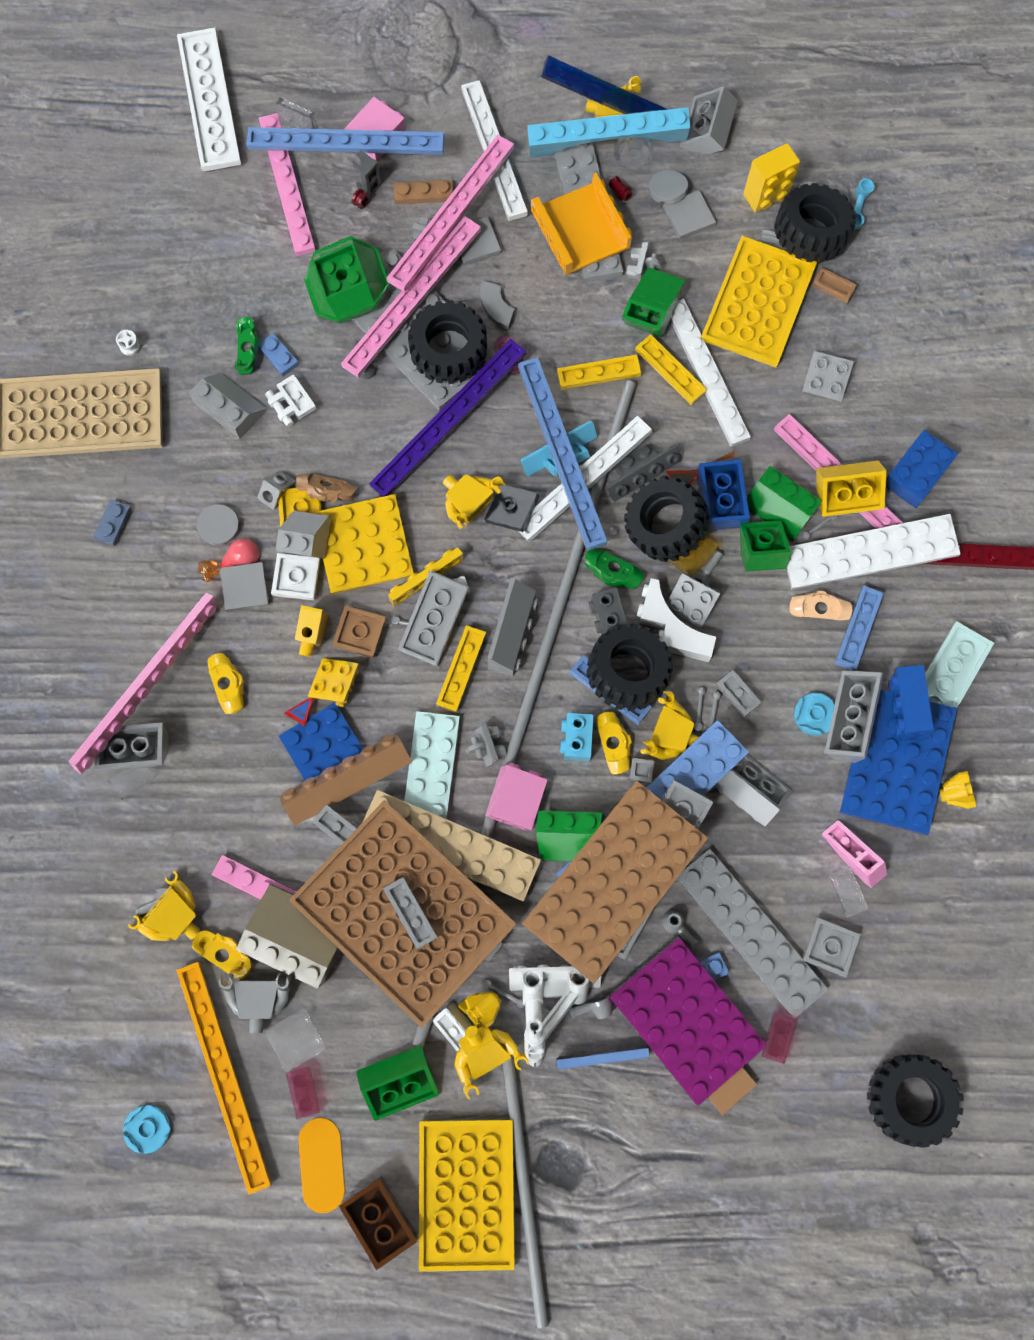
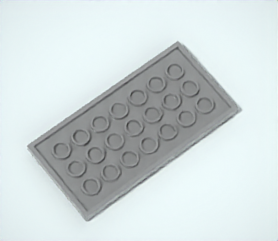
(398, 348)

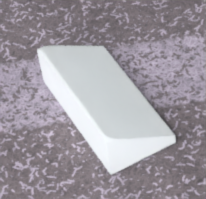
(452, 1024)

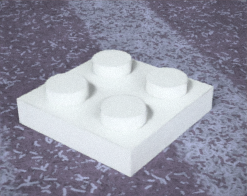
(295, 576)

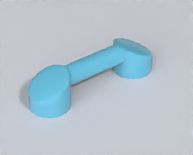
(862, 192)

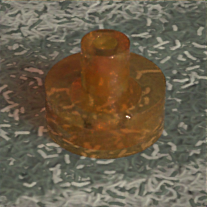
(208, 569)

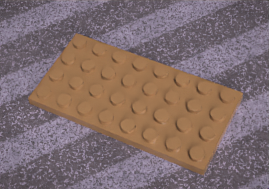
(614, 881)

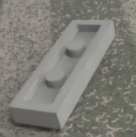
(410, 913)

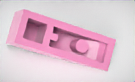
(856, 854)

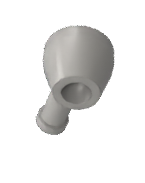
(679, 928)
(599, 1006)

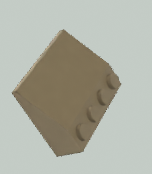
(287, 939)

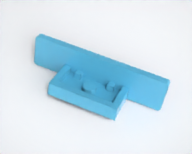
(542, 457)

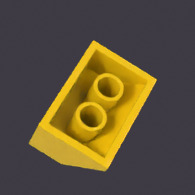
(851, 488)

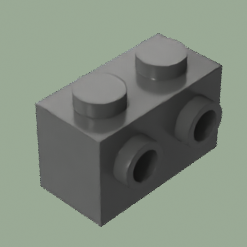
(607, 610)

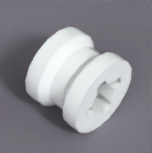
(124, 338)

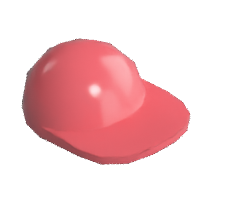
(241, 552)

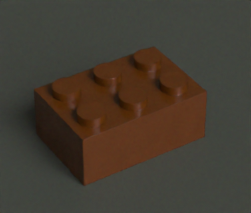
(378, 1222)

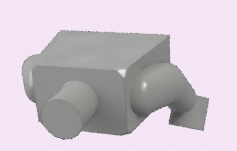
(256, 999)

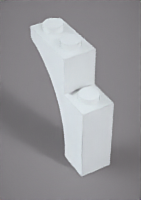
(677, 635)

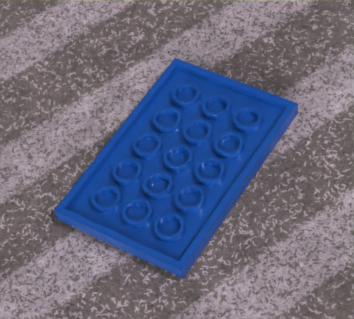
(898, 778)

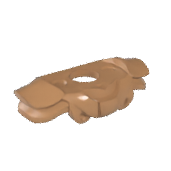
(338, 489)

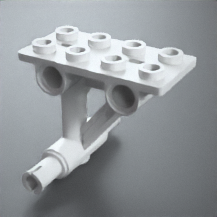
(547, 983)

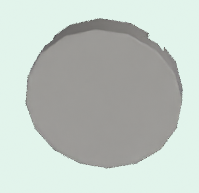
(668, 186)
(218, 525)

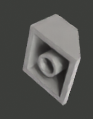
(304, 534)

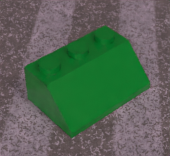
(782, 500)
(565, 833)
(397, 1083)

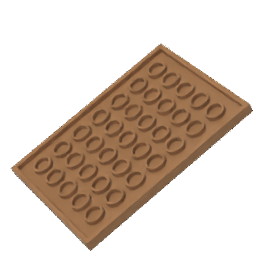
(355, 914)

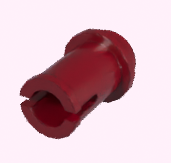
(624, 192)

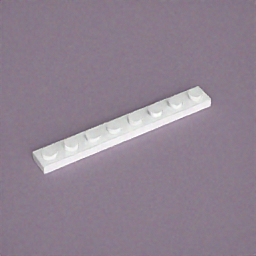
(487, 131)
(708, 375)
(592, 472)

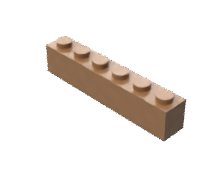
(345, 779)

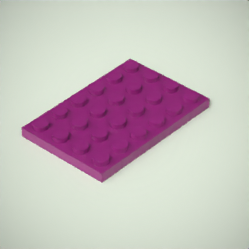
(687, 1021)

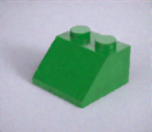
(764, 546)

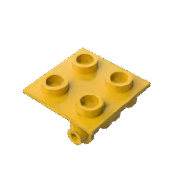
(334, 681)

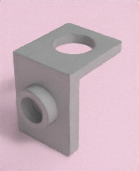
(276, 485)

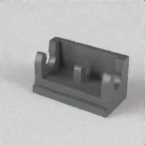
(369, 173)

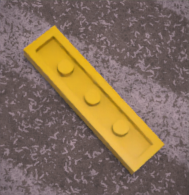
(671, 369)
(598, 372)
(416, 581)
(461, 668)

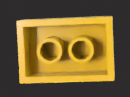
(771, 177)

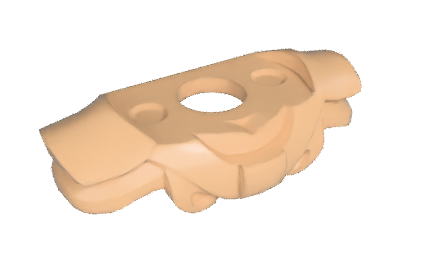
(805, 606)

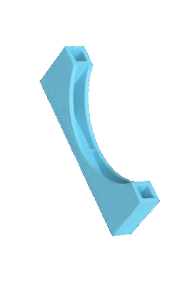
(662, 125)

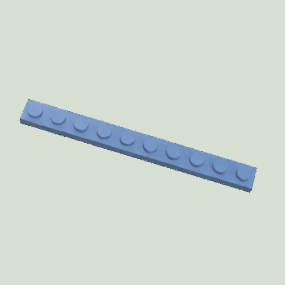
(345, 140)
(562, 454)

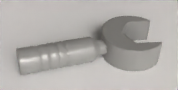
(702, 577)

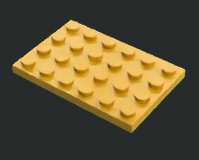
(758, 301)
(466, 1195)

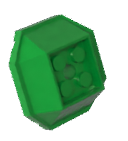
(358, 292)

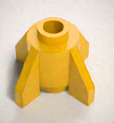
(958, 791)
(481, 1008)

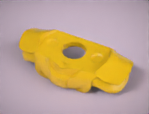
(230, 698)
(617, 758)
(209, 944)

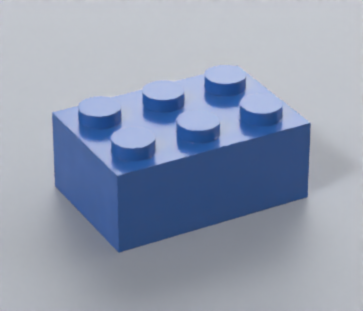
(920, 468)
(724, 492)
(911, 703)

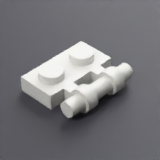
(296, 397)

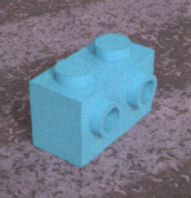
(577, 737)

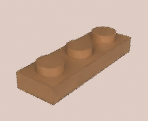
(422, 191)

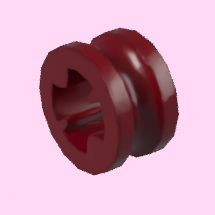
(360, 198)

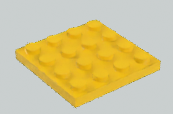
(365, 545)

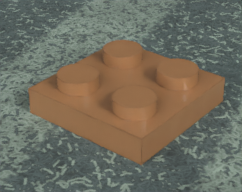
(359, 632)

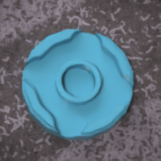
(814, 714)
(147, 1129)

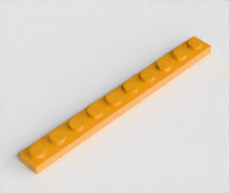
(224, 1078)

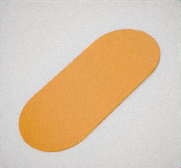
(321, 1165)

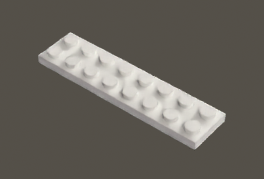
(208, 99)
(872, 551)

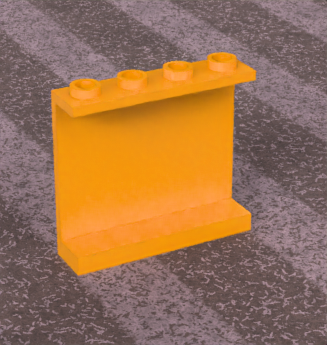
(582, 226)

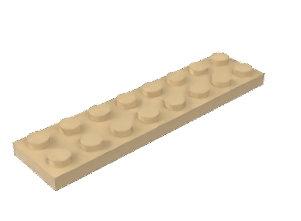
(469, 851)

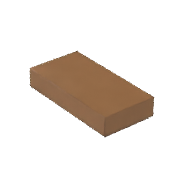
(834, 285)
(732, 1091)

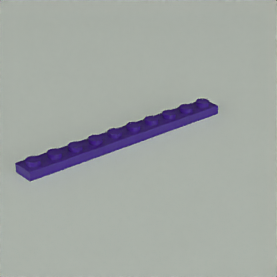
(447, 418)

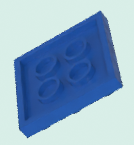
(321, 743)

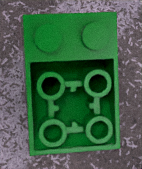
(653, 302)

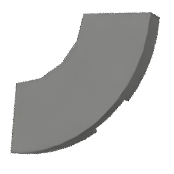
(494, 305)

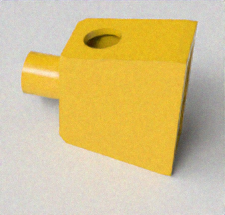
(310, 620)

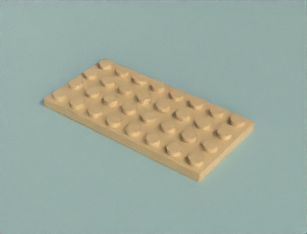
(80, 413)

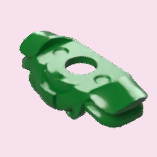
(246, 333)
(627, 575)

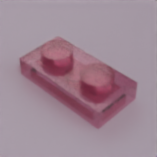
(779, 1038)
(302, 1092)

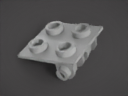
(827, 376)
(692, 600)

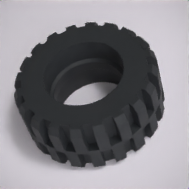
(818, 204)
(447, 318)
(650, 501)
(641, 645)
(945, 1103)

